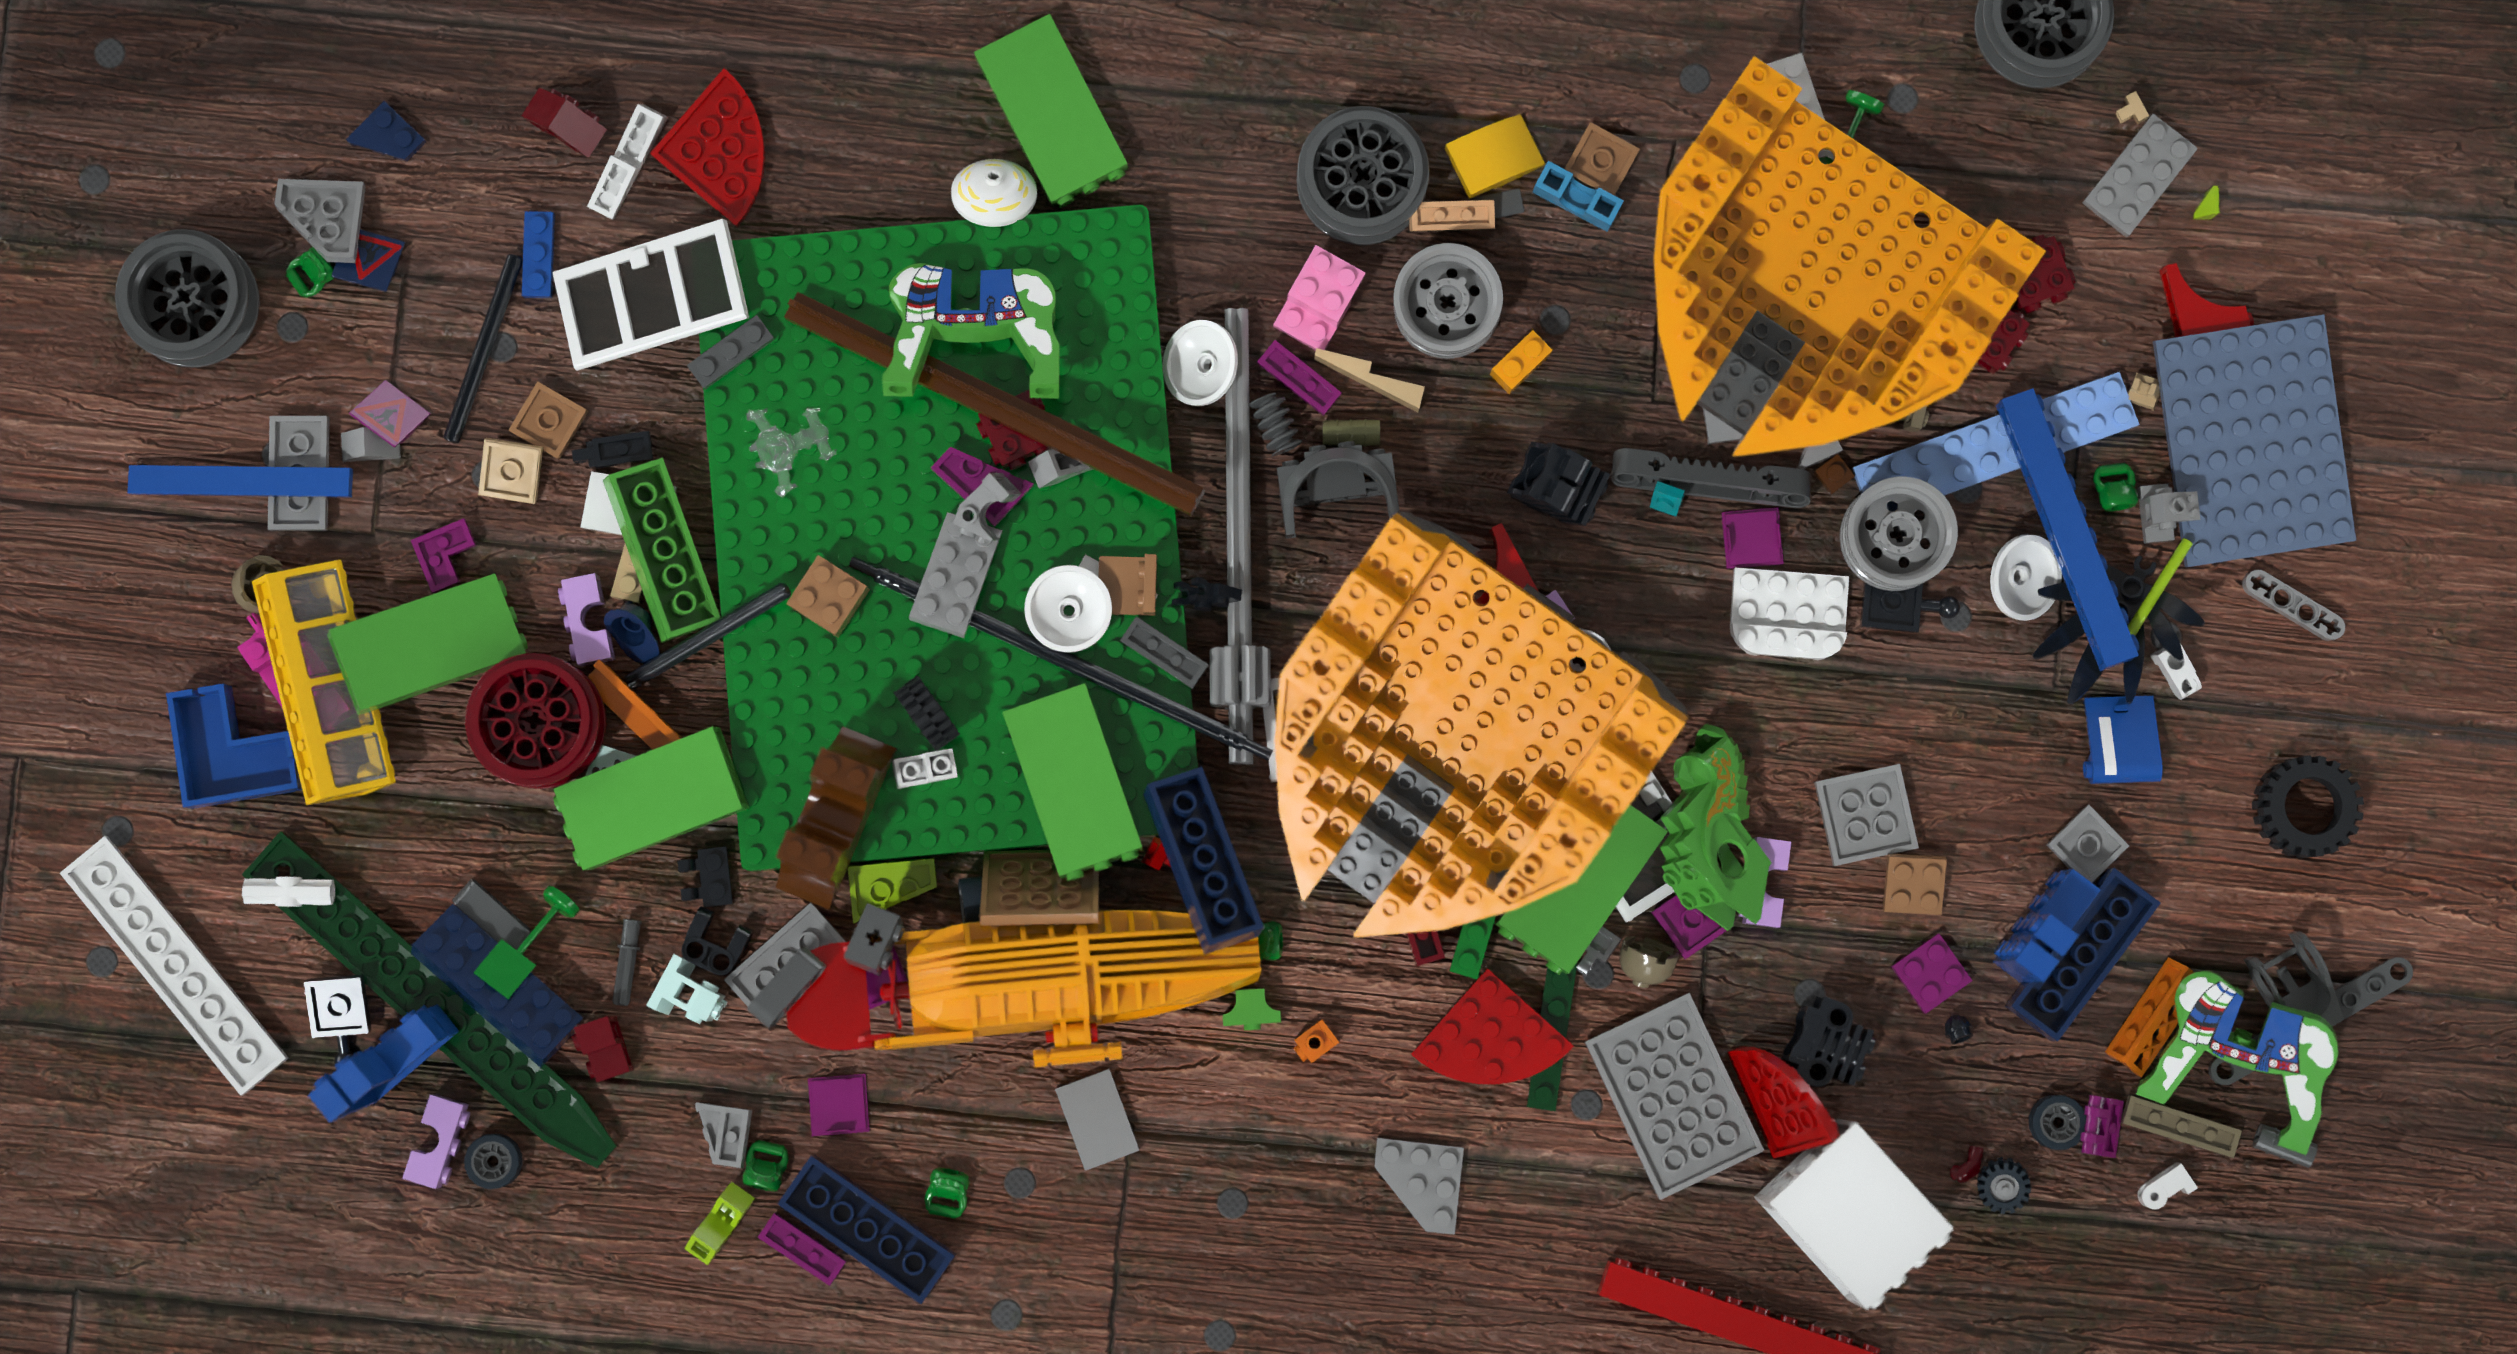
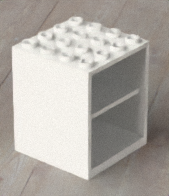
(1855, 1215)

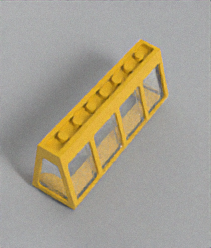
(332, 745)

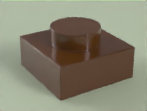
(1834, 474)

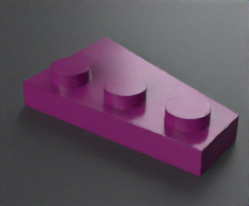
(966, 474)

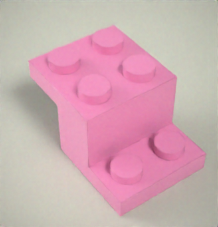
(1319, 299)

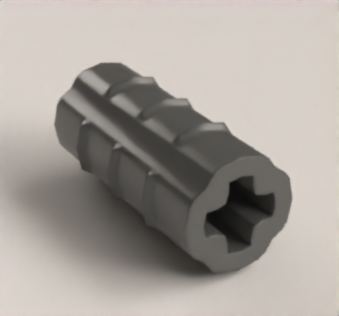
(2267, 1140)

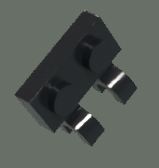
(1206, 595)
(714, 877)

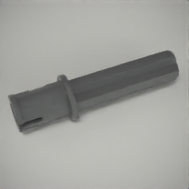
(626, 962)

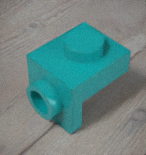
(1667, 498)

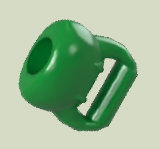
(315, 267)
(2116, 494)
(1271, 941)
(765, 1174)
(950, 1185)

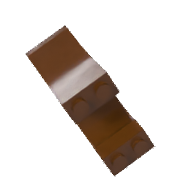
(834, 816)

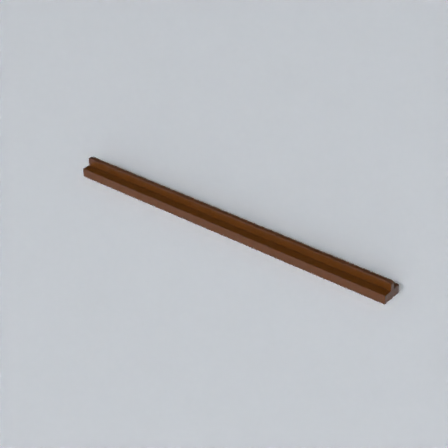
(1001, 407)

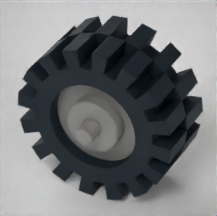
(2003, 1185)

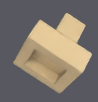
(2133, 109)
(2144, 391)

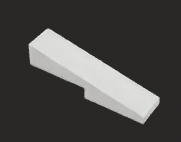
(627, 161)

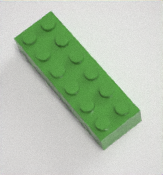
(661, 549)

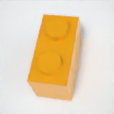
(1521, 362)

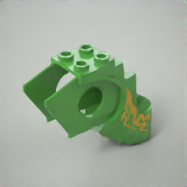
(1702, 825)

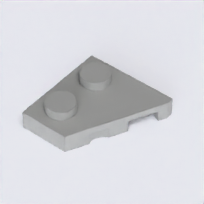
(726, 1132)

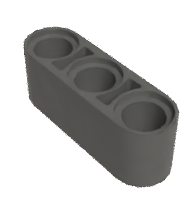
(491, 914)
(786, 987)

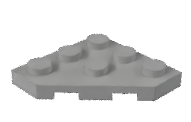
(324, 214)
(1424, 1179)

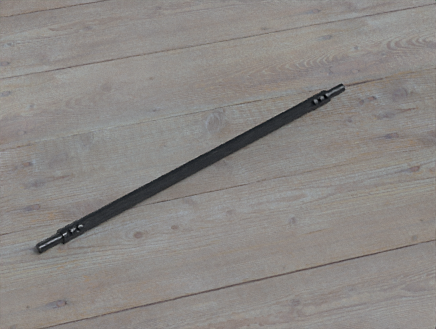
(1079, 666)

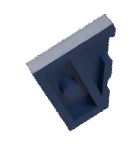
(387, 134)

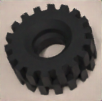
(926, 713)

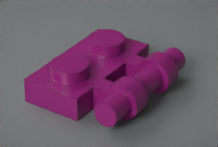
(2102, 1126)

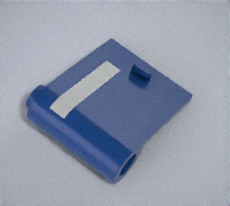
(2122, 744)

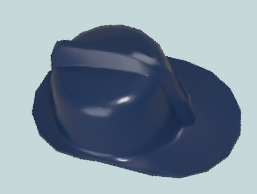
(632, 631)

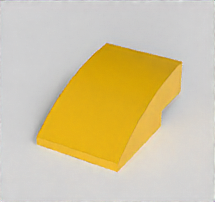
(1494, 155)

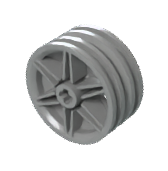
(1471, 270)
(1910, 496)

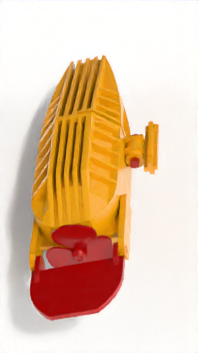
(1026, 980)

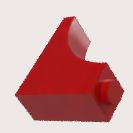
(2194, 314)
(1507, 562)

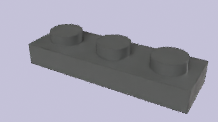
(730, 352)
(1164, 652)

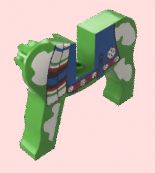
(1011, 305)
(2289, 1044)

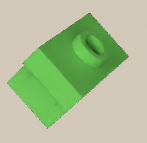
(1251, 1010)

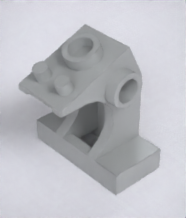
(994, 488)
(2163, 509)

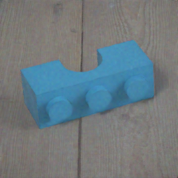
(1564, 191)

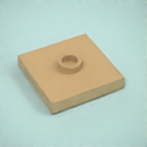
(510, 470)

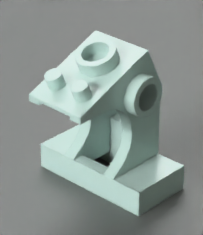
(704, 1003)

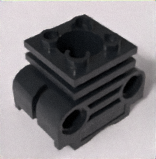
(1559, 483)
(1833, 1047)

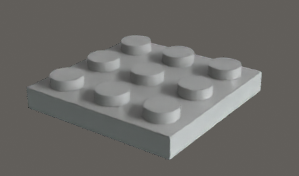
(1866, 815)

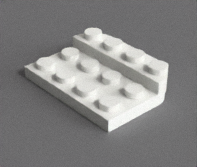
(1788, 613)

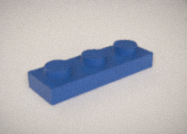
(538, 254)

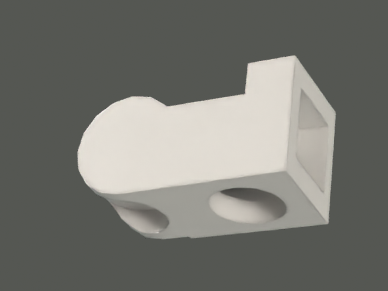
(2180, 675)
(2164, 1185)

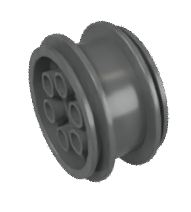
(2036, 70)
(1349, 221)
(161, 260)

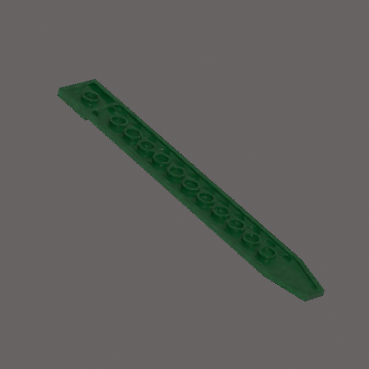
(385, 958)

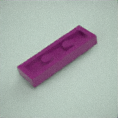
(1299, 377)
(802, 1249)

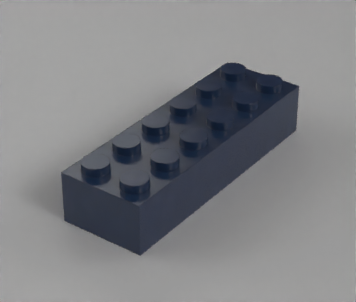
(1203, 860)
(2103, 937)
(530, 1019)
(867, 1228)

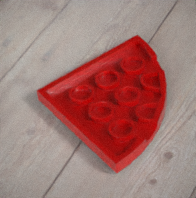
(718, 148)
(1491, 1037)
(1782, 1103)

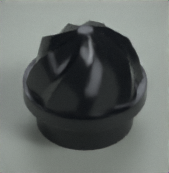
(1958, 1029)

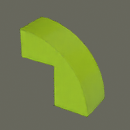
(719, 1223)

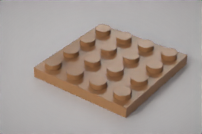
(1027, 890)

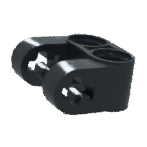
(711, 950)

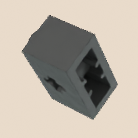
(872, 924)

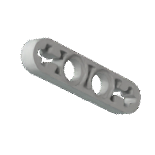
(2295, 601)

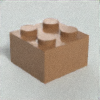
(828, 596)

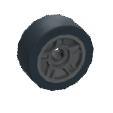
(2042, 1119)
(482, 1172)

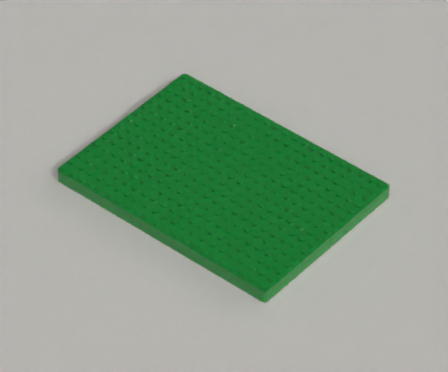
(885, 505)

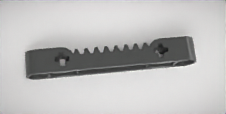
(1785, 486)

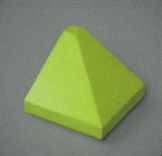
(2208, 206)

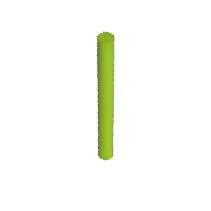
(2159, 586)

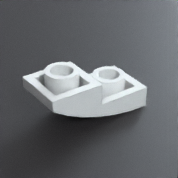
(924, 768)

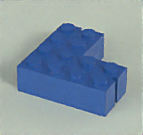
(212, 758)
(2046, 925)
(377, 1070)

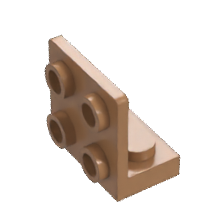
(1130, 583)

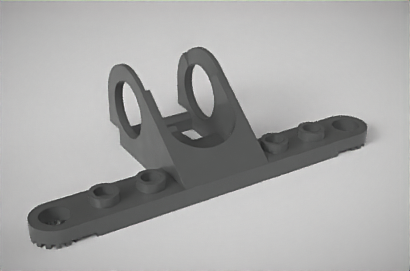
(2319, 994)

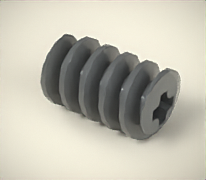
(1275, 424)

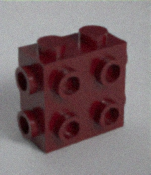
(2048, 279)
(2005, 337)
(1009, 446)

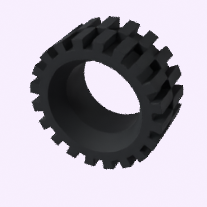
(2274, 818)

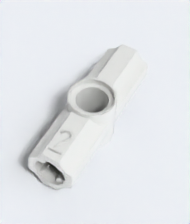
(288, 891)

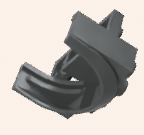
(1334, 477)

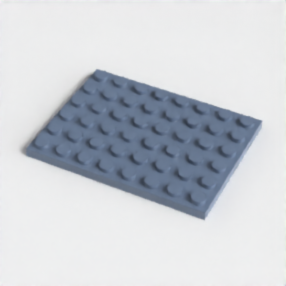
(2256, 438)

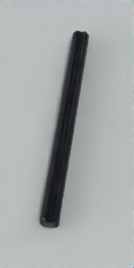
(483, 348)
(707, 635)

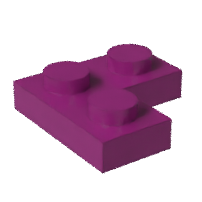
(435, 552)

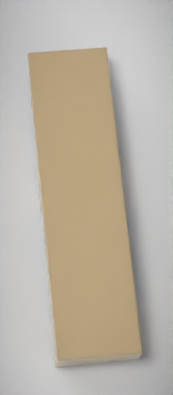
(1358, 370)

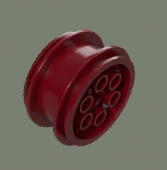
(574, 750)

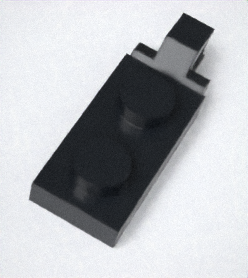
(616, 450)

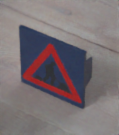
(374, 263)

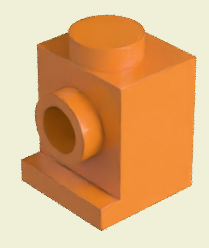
(1320, 1031)

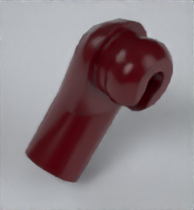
(1970, 1168)

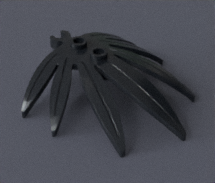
(2130, 596)

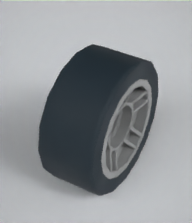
(970, 898)

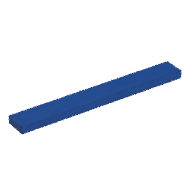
(240, 481)

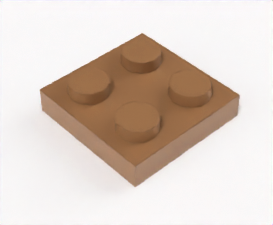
(1601, 159)
(548, 420)
(1914, 884)

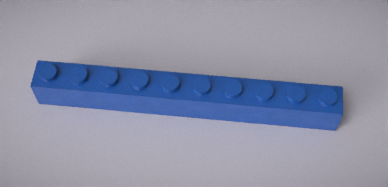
(2067, 529)

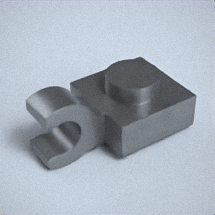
(1599, 949)

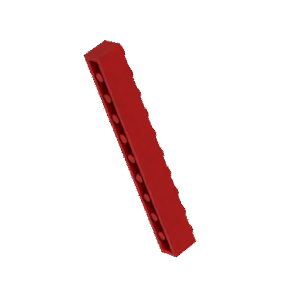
(1718, 1316)

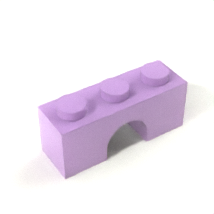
(579, 596)
(1778, 853)
(447, 1118)

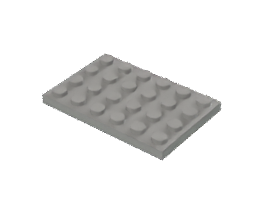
(1674, 1096)

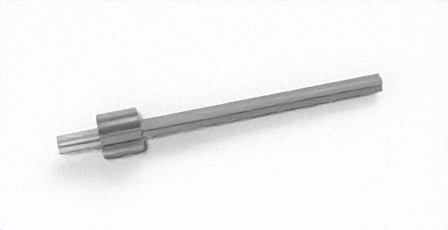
(1239, 670)

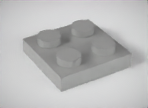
(2087, 844)

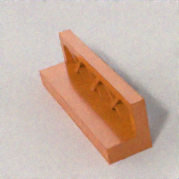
(631, 708)
(2147, 1017)

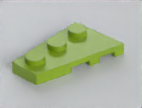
(889, 883)

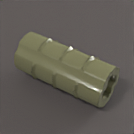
(1360, 431)

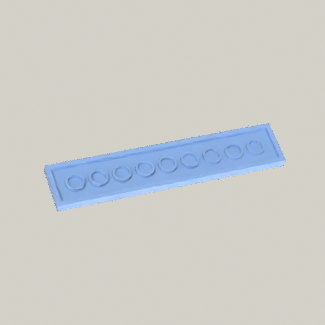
(1985, 450)

